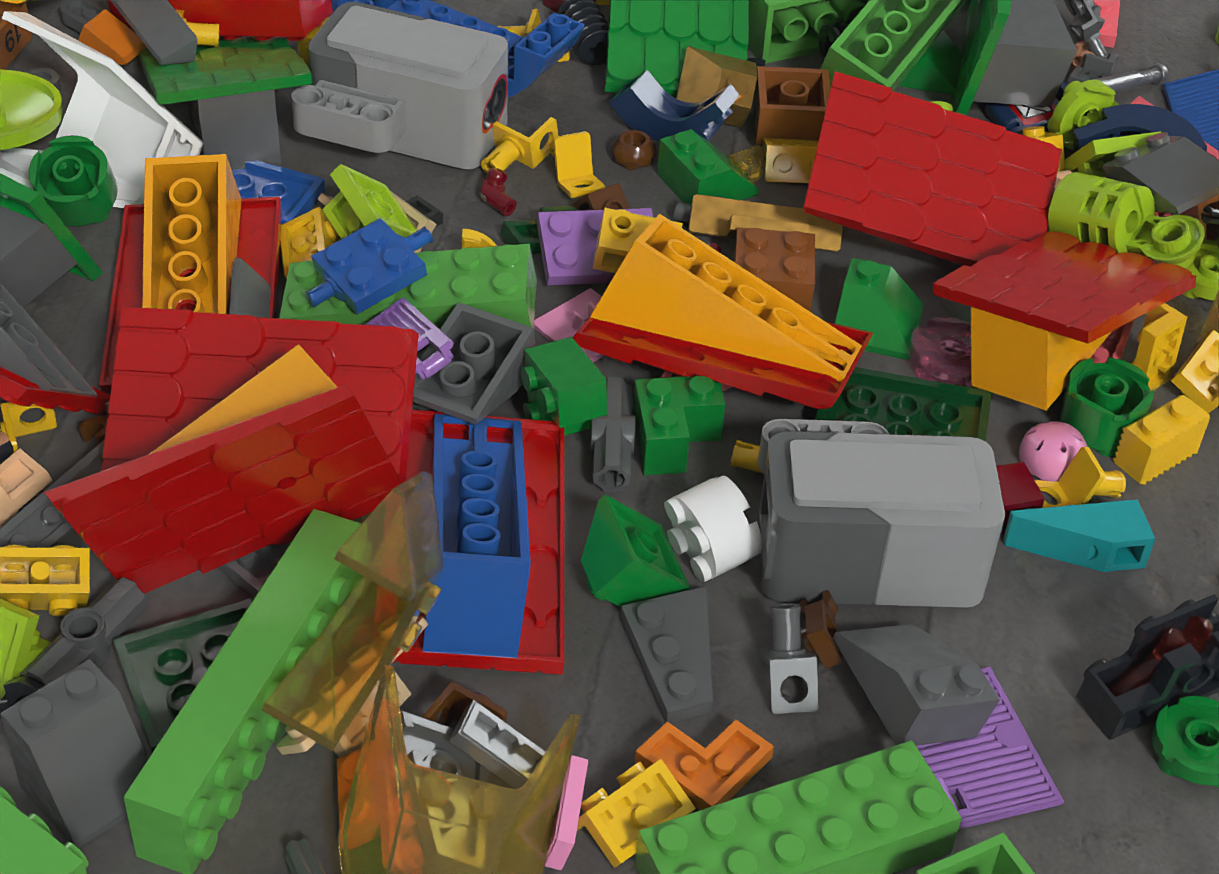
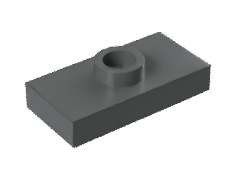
(496, 745)

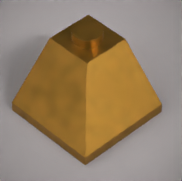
(710, 72)

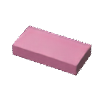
(568, 814)

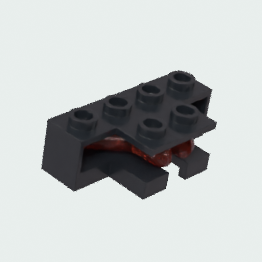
(1164, 662)

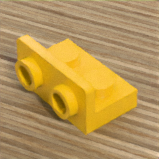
(789, 159)
(306, 237)
(1160, 344)
(642, 801)

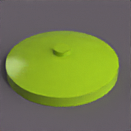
(27, 108)

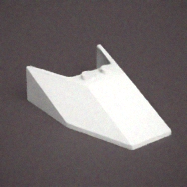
(110, 112)

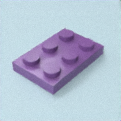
(570, 244)

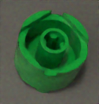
(74, 180)
(1104, 400)

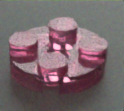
(929, 352)

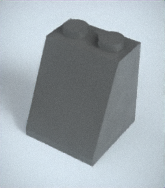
(76, 752)

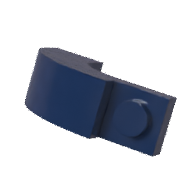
(659, 115)
(1134, 120)

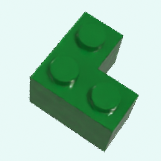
(563, 386)
(673, 414)

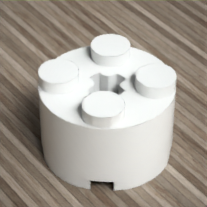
(712, 527)

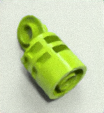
(1123, 219)

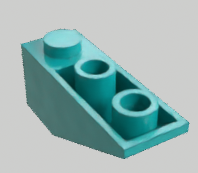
(1088, 535)

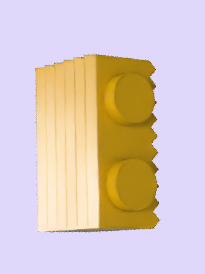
(1161, 439)

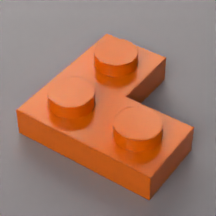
(708, 773)

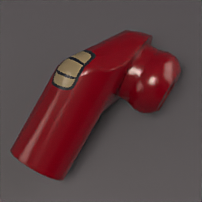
(494, 194)

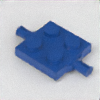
(368, 266)

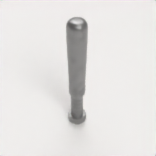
(1132, 80)

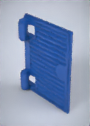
(1198, 103)

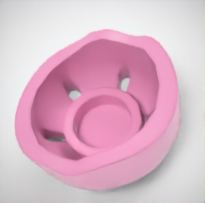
(1053, 440)

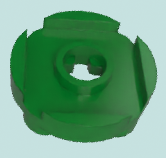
(1175, 736)

